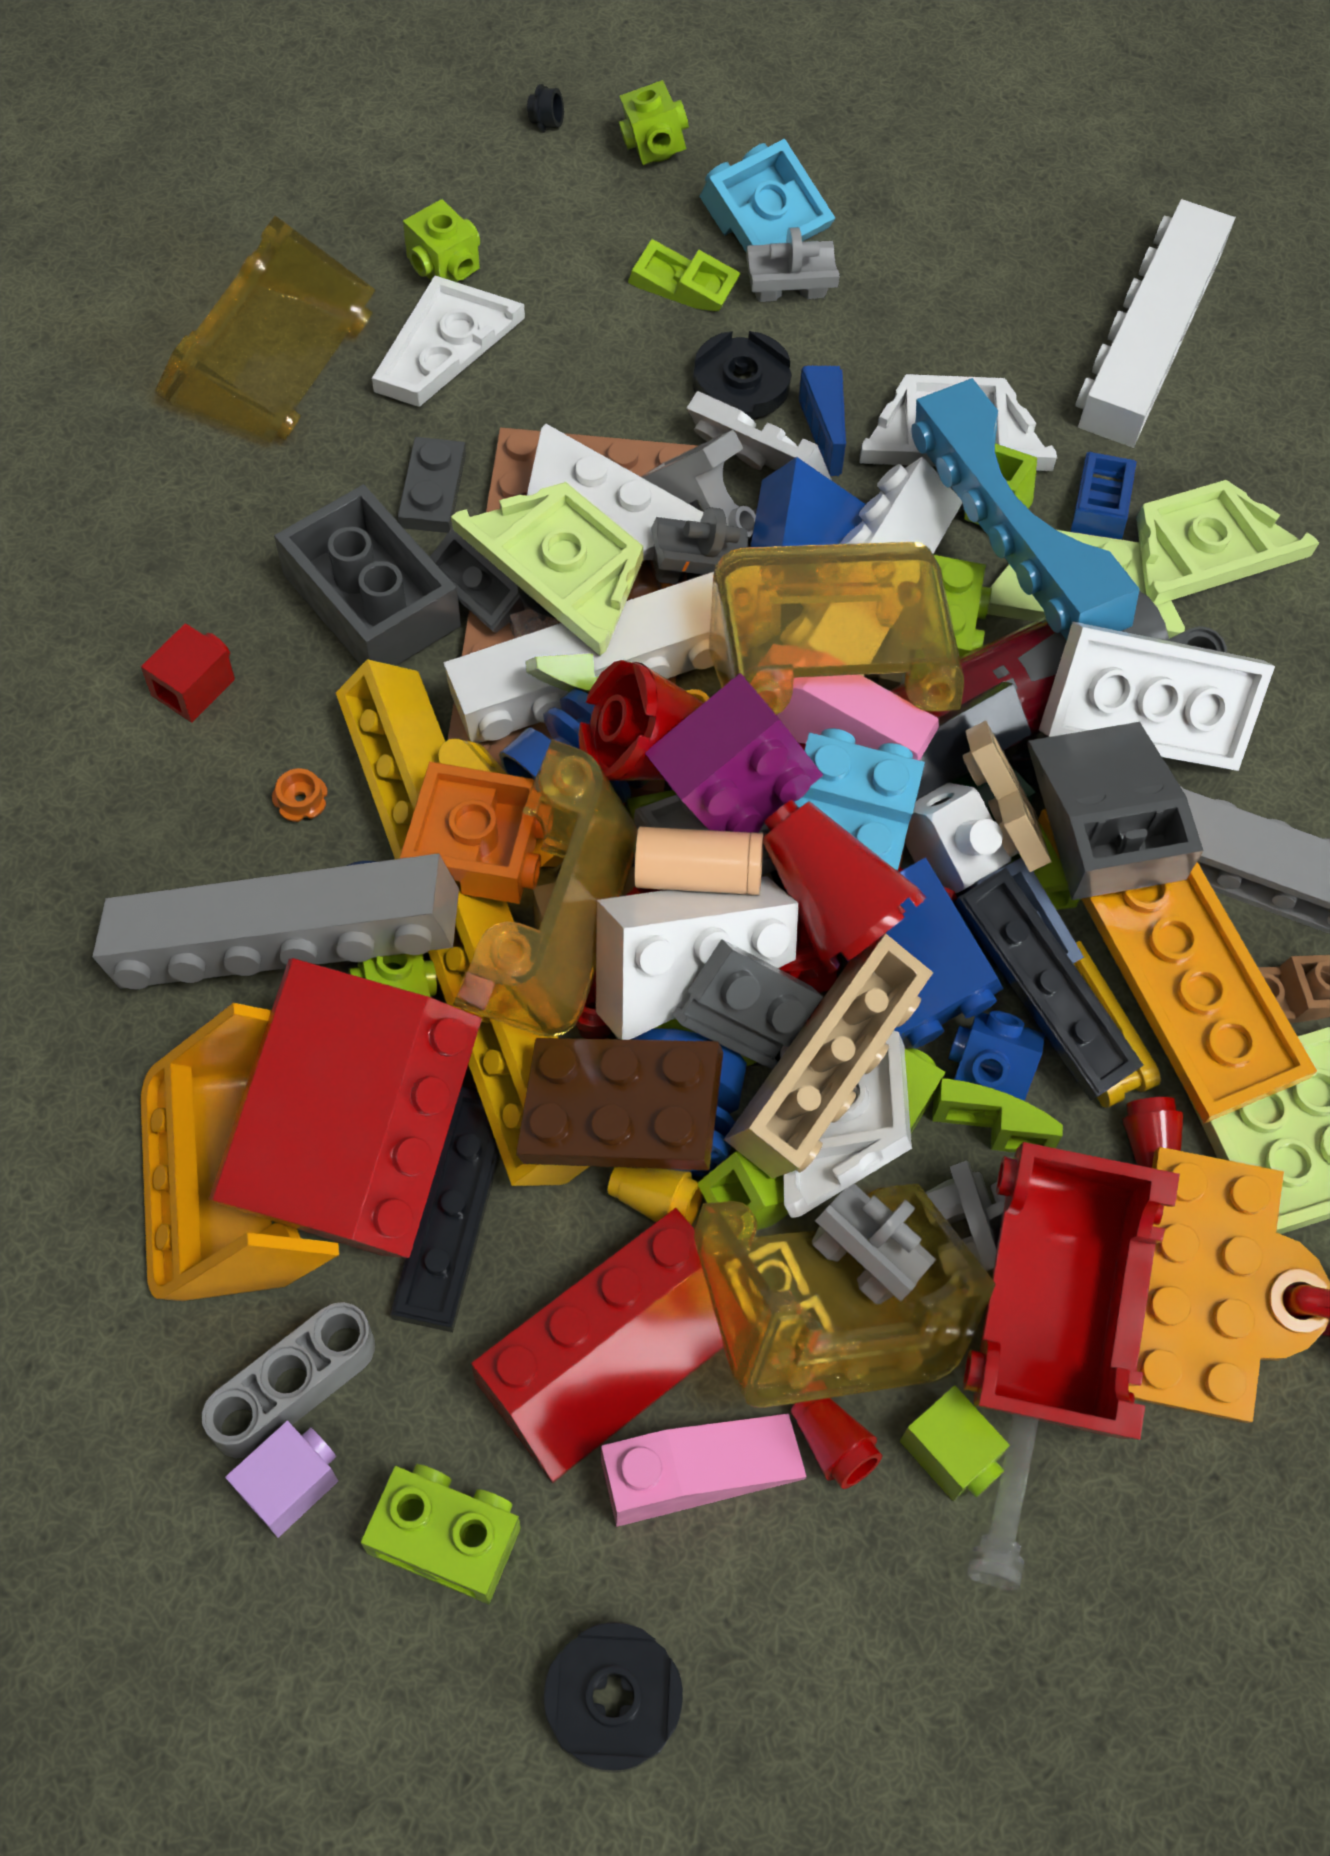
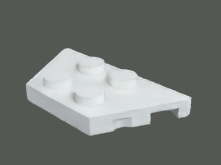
(893, 441)
(607, 485)
(862, 1139)

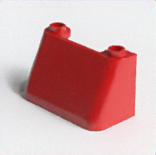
(1070, 1290)

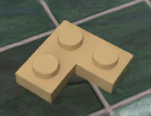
(1011, 805)

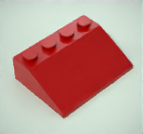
(346, 1109)

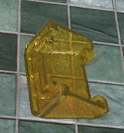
(267, 336)
(835, 614)
(545, 974)
(805, 1328)

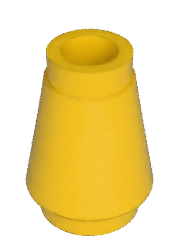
(656, 1191)

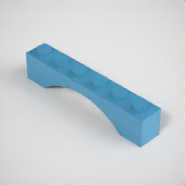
(1061, 573)

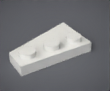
(442, 338)
(760, 447)

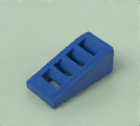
(823, 408)
(1102, 512)

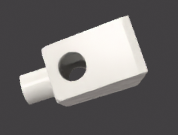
(956, 836)

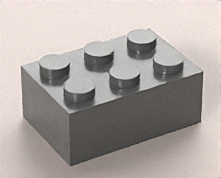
(368, 579)

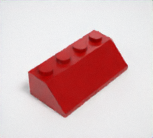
(604, 1348)

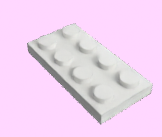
(1187, 697)

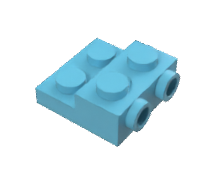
(765, 197)
(865, 789)

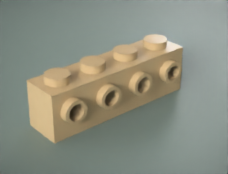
(829, 1058)

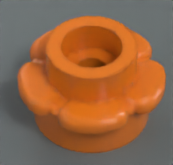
(299, 782)

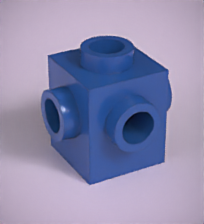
(997, 1053)

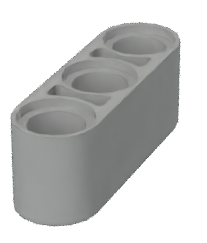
(301, 1349)

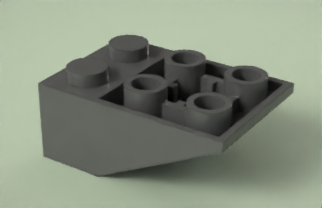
(1114, 810)

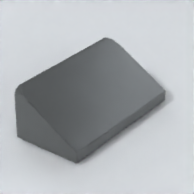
(478, 582)

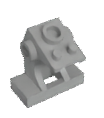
(699, 477)

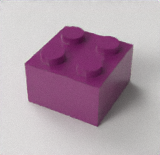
(734, 760)

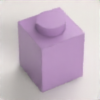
(285, 1476)

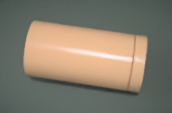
(699, 860)

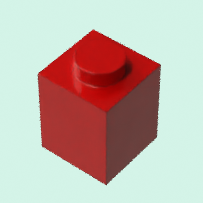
(189, 671)

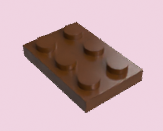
(621, 1103)

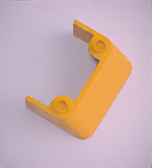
(186, 1121)

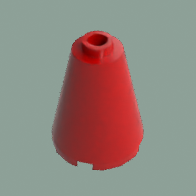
(629, 717)
(840, 884)

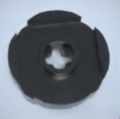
(756, 354)
(582, 1725)

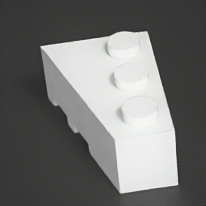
(661, 940)

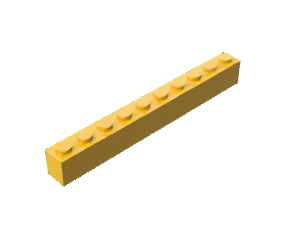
(395, 741)

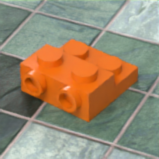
(477, 830)

